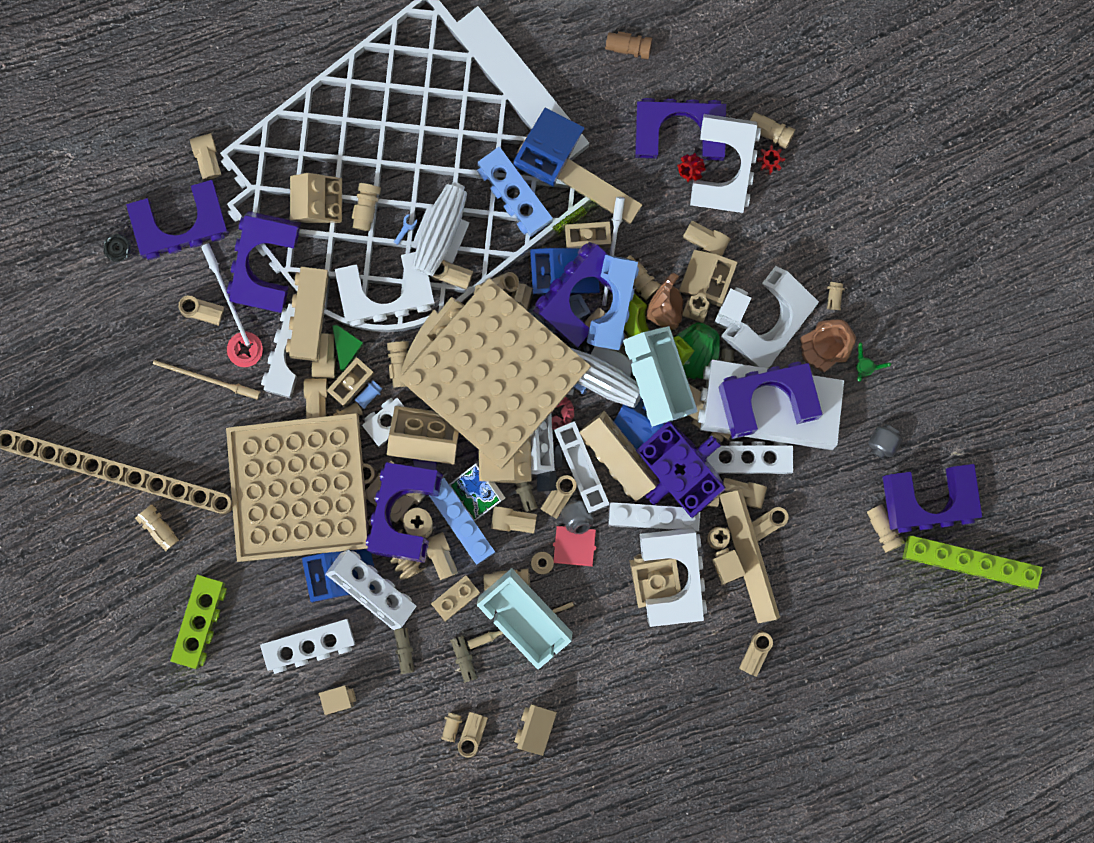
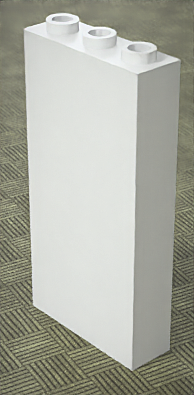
(773, 409)

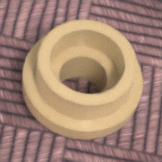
(542, 570)

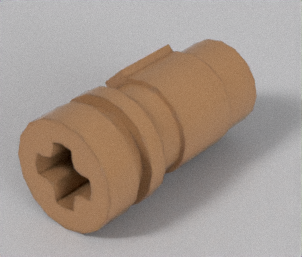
(627, 44)

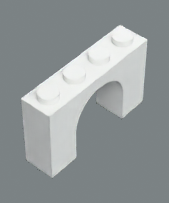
(733, 193)
(359, 307)
(795, 307)
(688, 603)

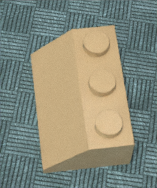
(422, 436)
(515, 471)

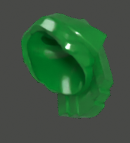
(706, 346)

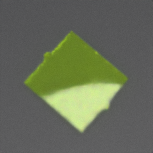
(570, 219)

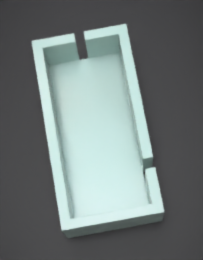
(660, 376)
(524, 618)

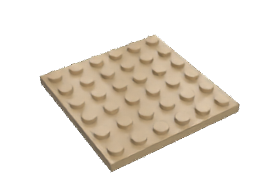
(495, 373)
(297, 487)

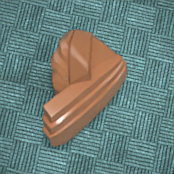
(666, 304)
(828, 344)

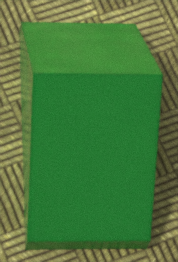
(347, 346)

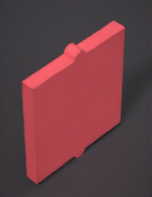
(574, 548)

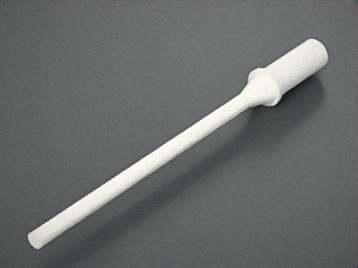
(617, 219)
(214, 266)

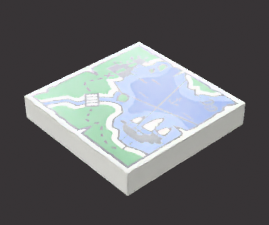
(476, 495)

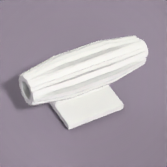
(441, 230)
(610, 376)

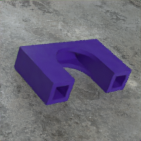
(653, 114)
(208, 225)
(246, 286)
(555, 305)
(794, 381)
(397, 482)
(961, 506)

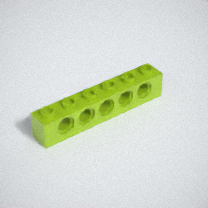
(972, 562)

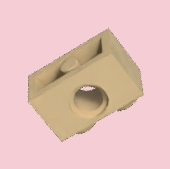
(580, 234)
(350, 382)
(727, 566)
(455, 598)
(337, 699)

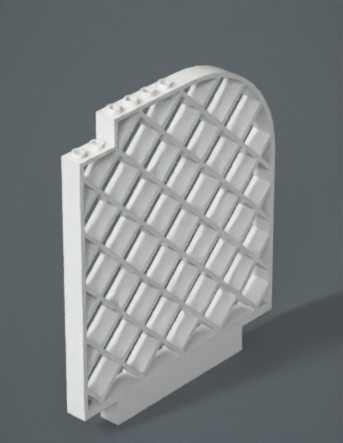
(503, 69)

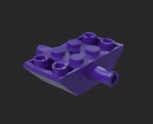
(666, 456)

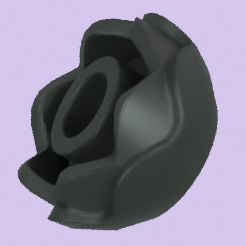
(110, 247)

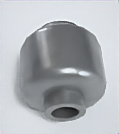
(885, 441)
(576, 517)

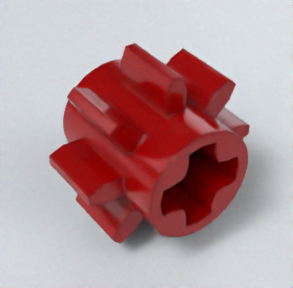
(775, 155)
(691, 167)

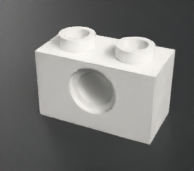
(373, 422)

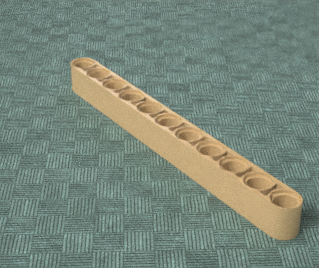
(104, 467)

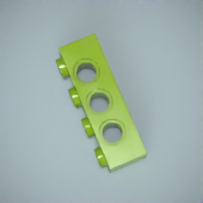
(181, 653)

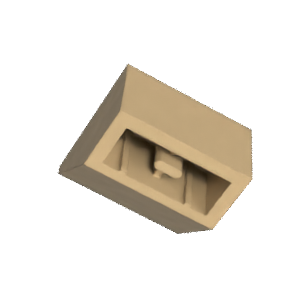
(315, 198)
(708, 275)
(535, 730)

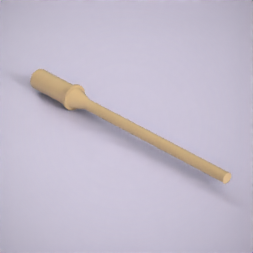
(237, 388)
(490, 636)

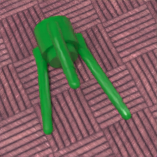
(866, 366)

